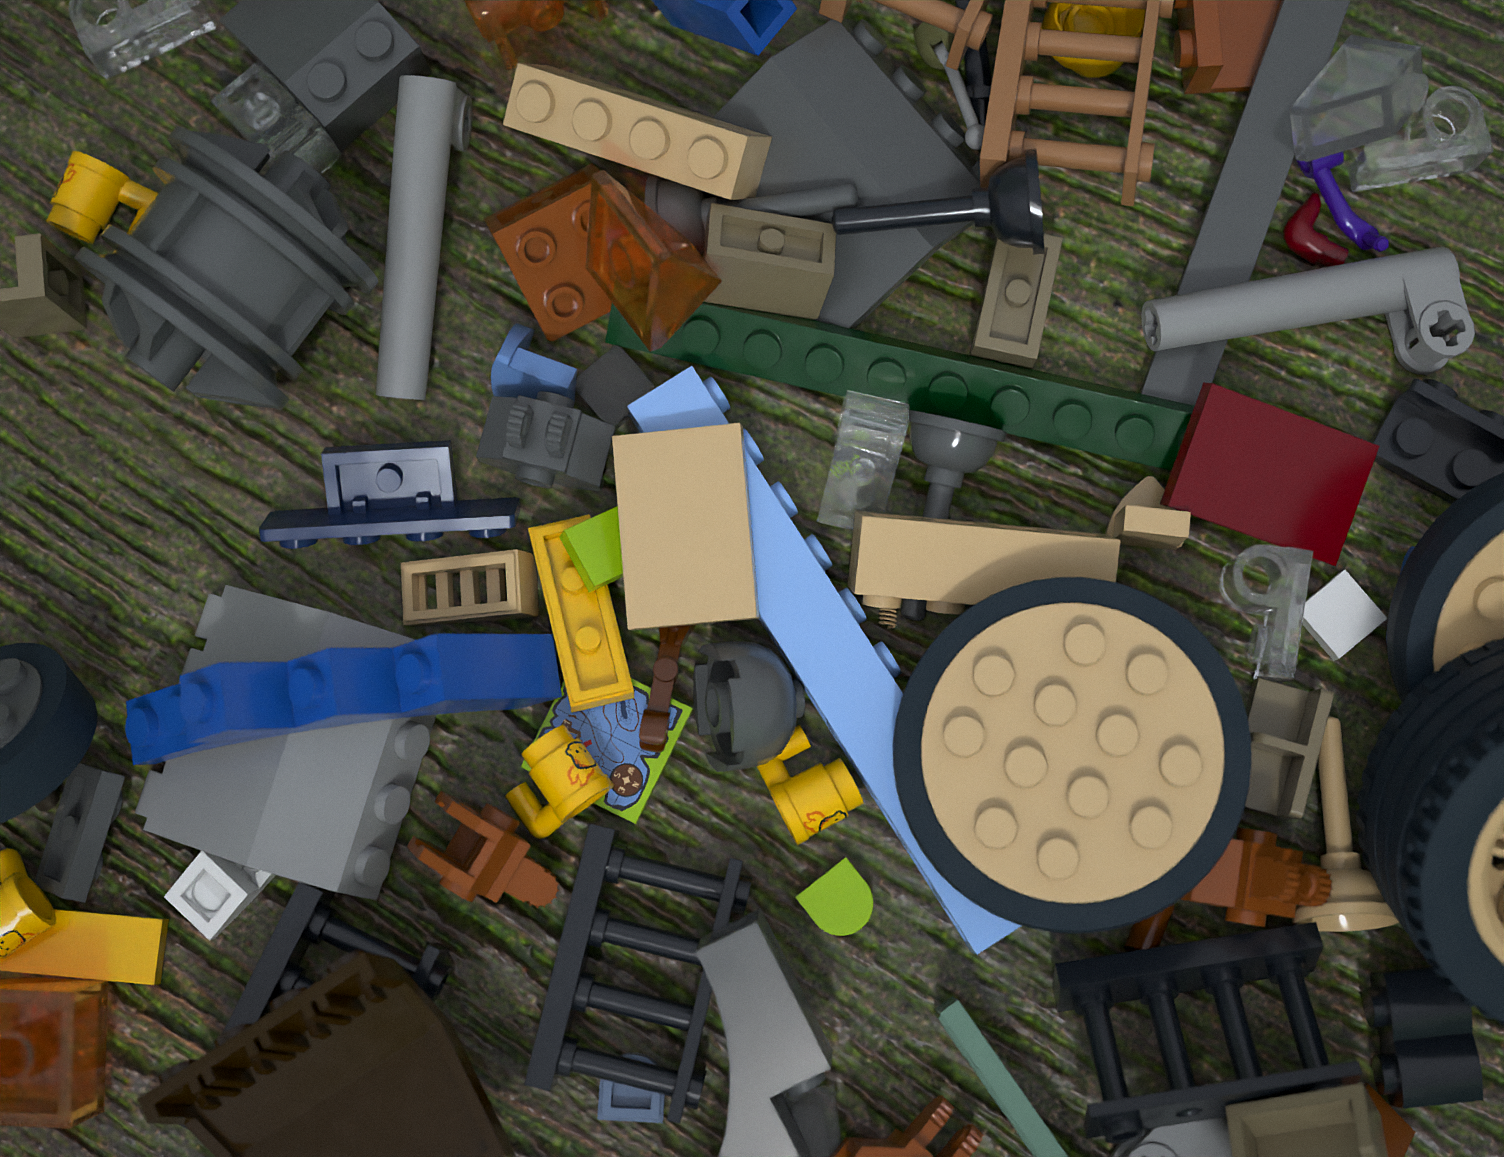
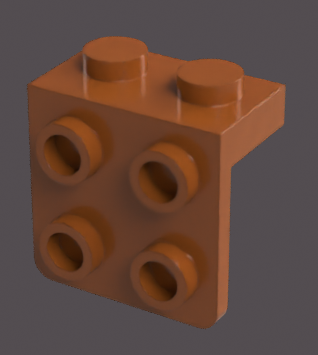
(1221, 42)

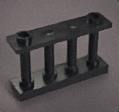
(312, 920)
(1221, 969)
(576, 990)

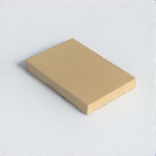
(685, 527)

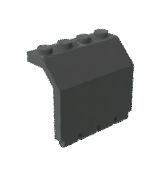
(856, 119)

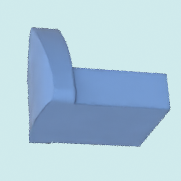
(527, 373)

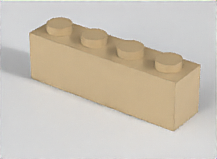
(637, 131)
(965, 560)

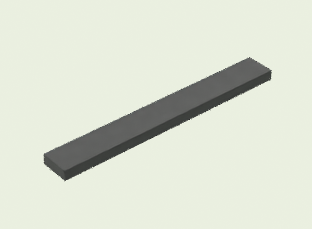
(1248, 182)

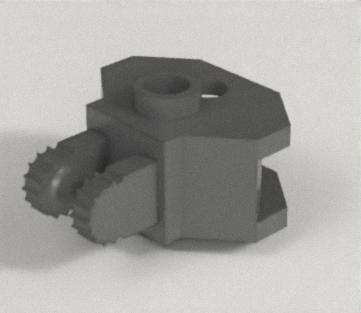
(546, 441)

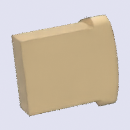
(1146, 523)

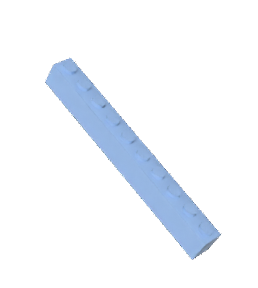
(820, 636)

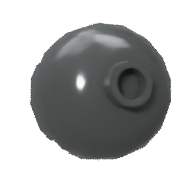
(745, 704)

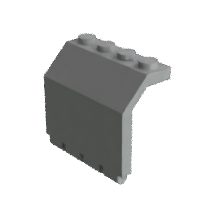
(300, 802)

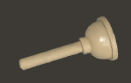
(1355, 896)

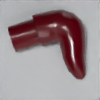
(1307, 242)

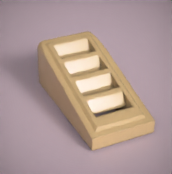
(520, 582)

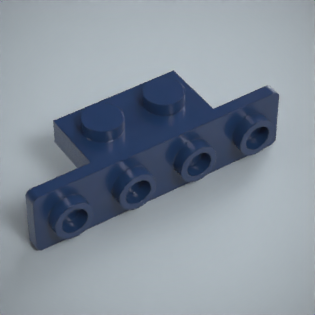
(390, 493)

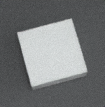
(1340, 615)

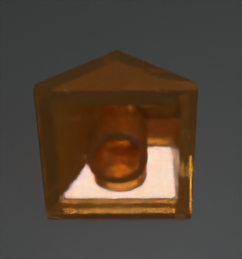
(643, 263)

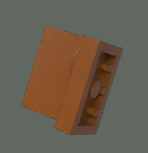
(546, 251)

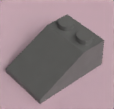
(330, 56)

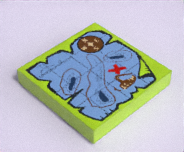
(613, 741)

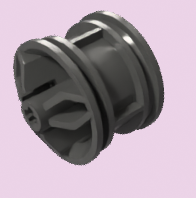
(228, 269)

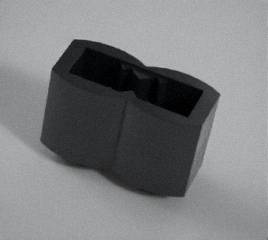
(1423, 1040)

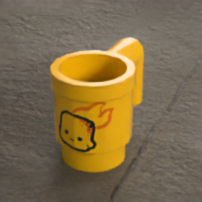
(90, 196)
(565, 777)
(813, 797)
(23, 905)

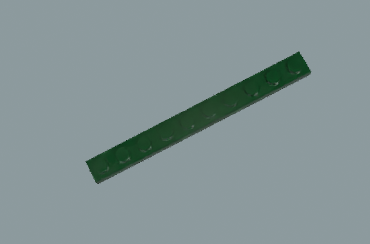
(927, 379)

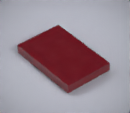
(1269, 473)

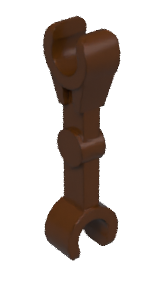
(656, 717)

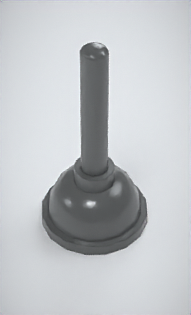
(688, 209)
(949, 450)

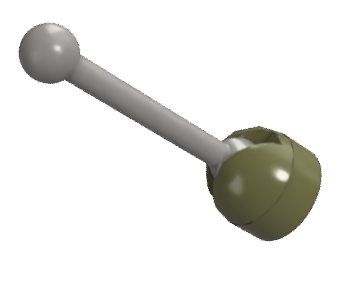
(935, 55)

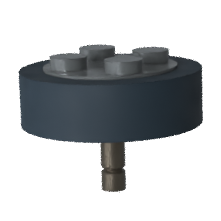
(43, 726)

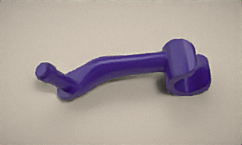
(1354, 227)

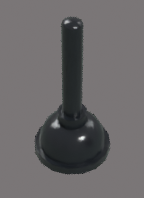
(1007, 204)

